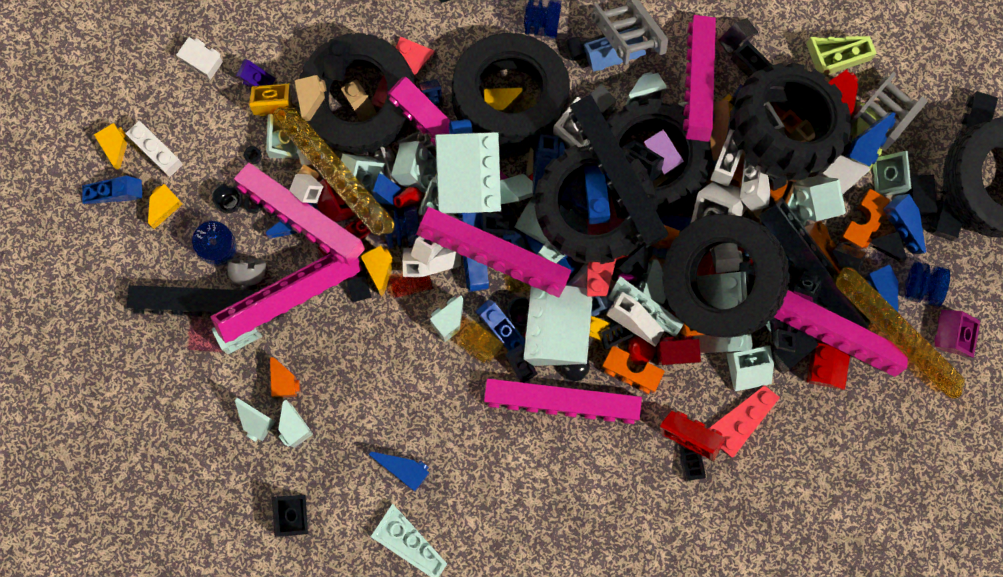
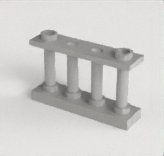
(639, 17)
(904, 116)

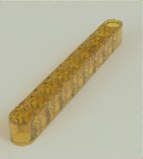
(288, 120)
(896, 323)

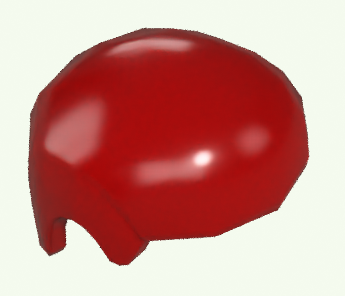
(640, 350)

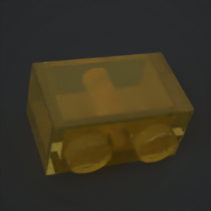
(480, 342)

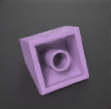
(664, 147)

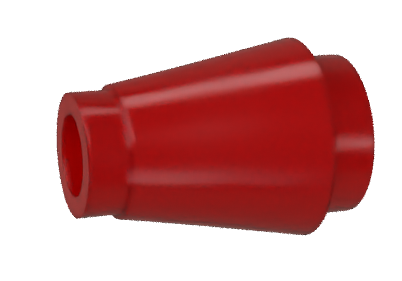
(408, 197)

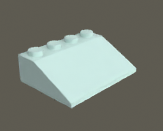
(468, 172)
(723, 292)
(558, 327)

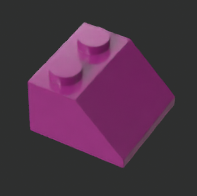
(957, 333)

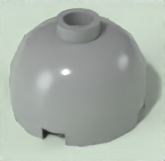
(246, 272)

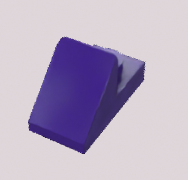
(254, 75)

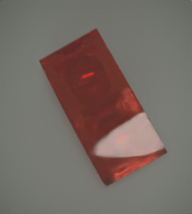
(406, 286)

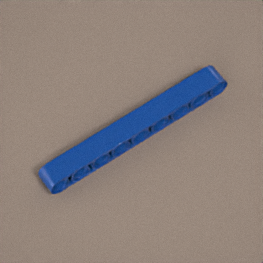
(475, 273)

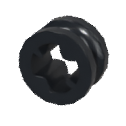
(250, 150)
(252, 211)

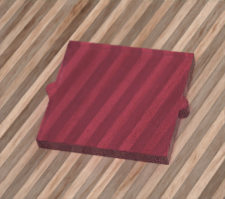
(202, 336)

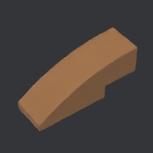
(720, 127)

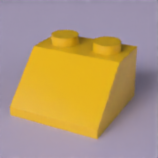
(268, 98)
(379, 267)

